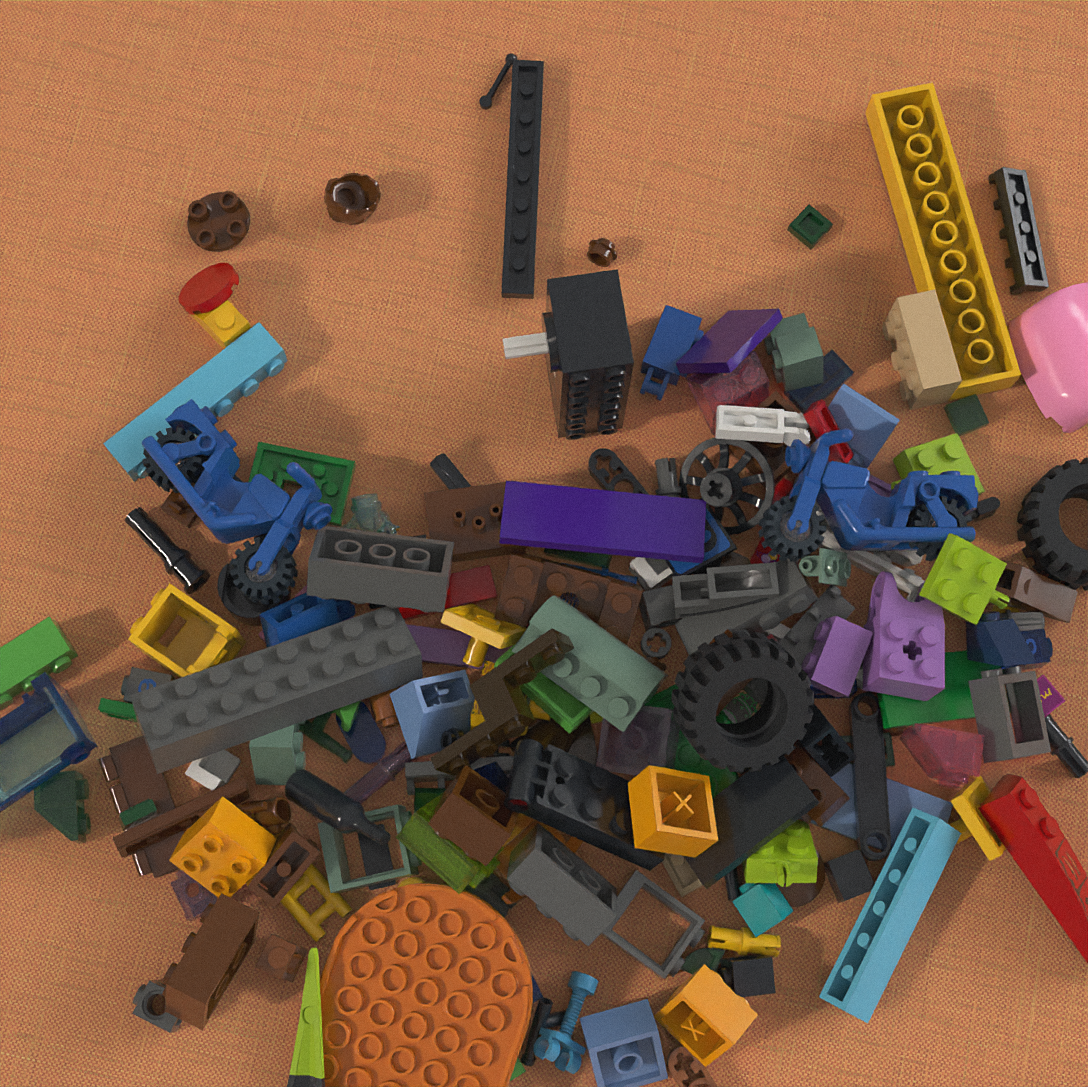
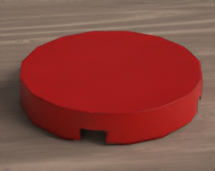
(208, 288)

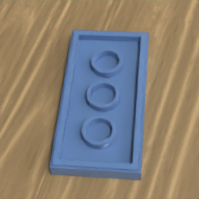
(900, 801)

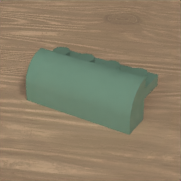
(599, 668)

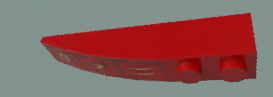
(1041, 853)

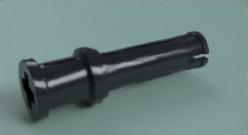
(176, 560)

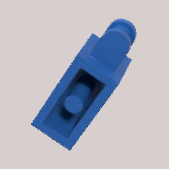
(671, 340)
(303, 616)

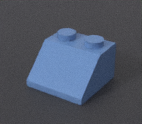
(867, 421)
(624, 1046)

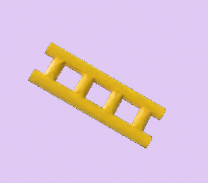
(333, 902)

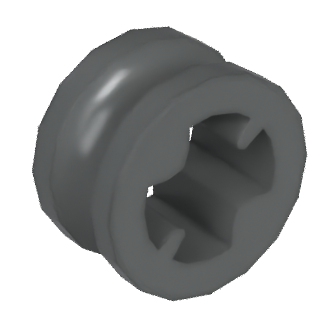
(648, 636)

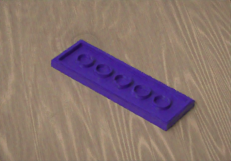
(603, 522)

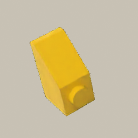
(223, 323)

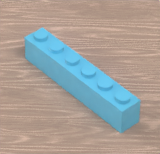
(216, 384)
(890, 914)

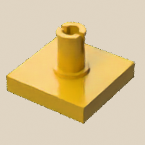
(483, 631)
(972, 821)

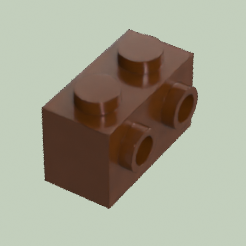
(821, 785)

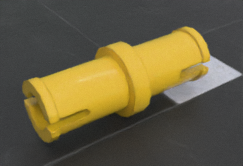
(743, 941)

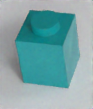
(762, 906)

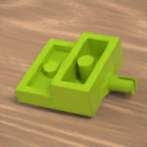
(936, 457)
(964, 580)
(785, 858)

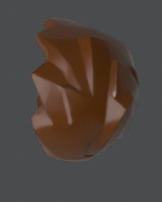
(351, 198)

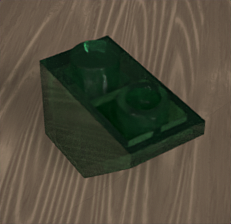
(62, 804)

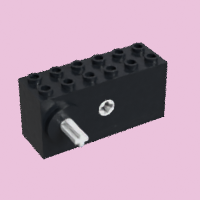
(584, 352)

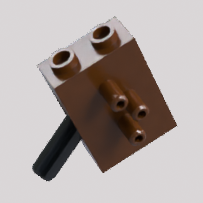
(466, 514)

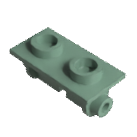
(829, 565)

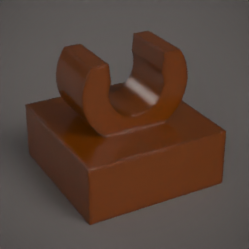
(179, 509)

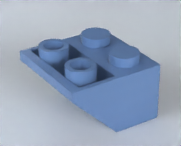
(430, 708)

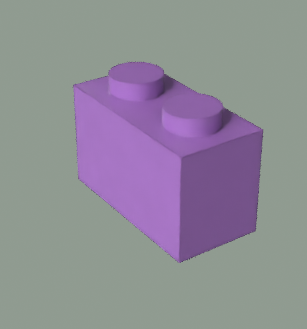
(836, 655)

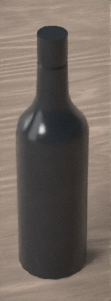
(332, 806)

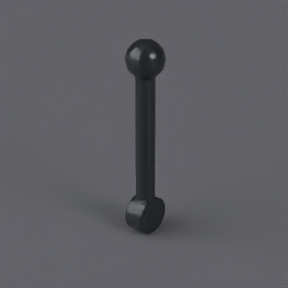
(485, 101)

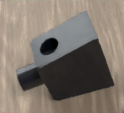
(833, 754)

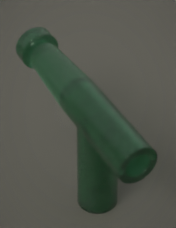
(315, 732)

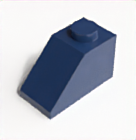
(997, 641)

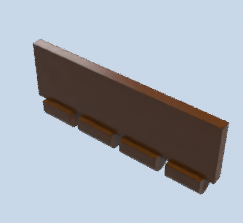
(140, 782)

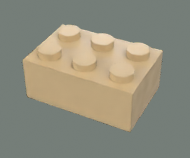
(921, 350)

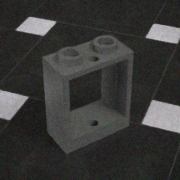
(994, 717)
(690, 936)

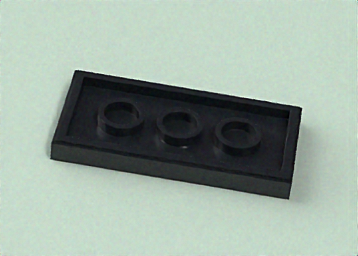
(752, 815)

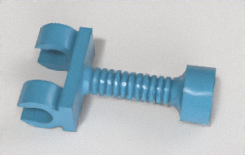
(581, 986)

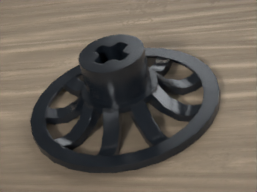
(724, 486)

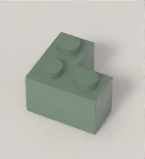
(795, 353)
(277, 755)

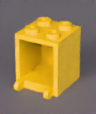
(198, 645)

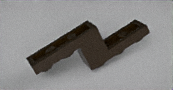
(503, 702)

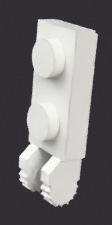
(760, 424)

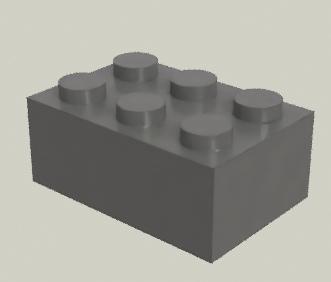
(562, 885)

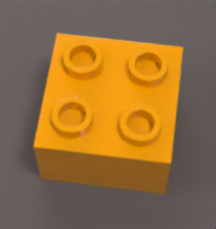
(672, 811)
(223, 849)
(706, 1015)

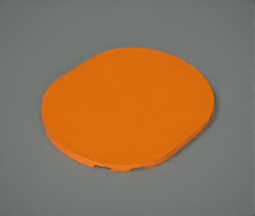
(424, 993)

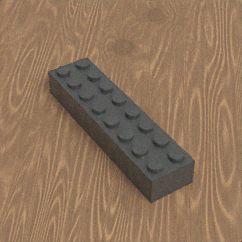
(276, 687)

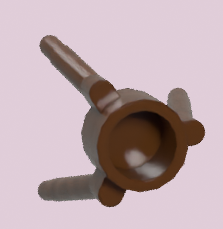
(267, 813)

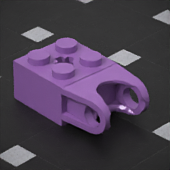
(906, 643)

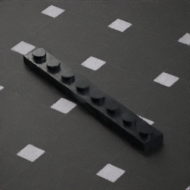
(522, 180)

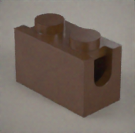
(285, 865)

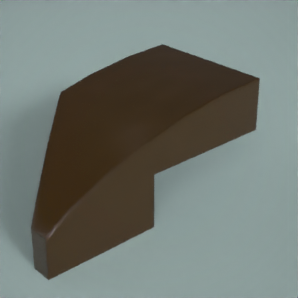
(548, 733)

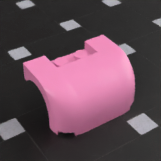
(1053, 354)

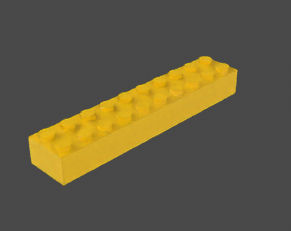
(942, 233)

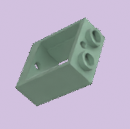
(336, 858)

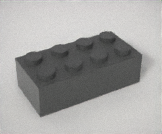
(380, 569)

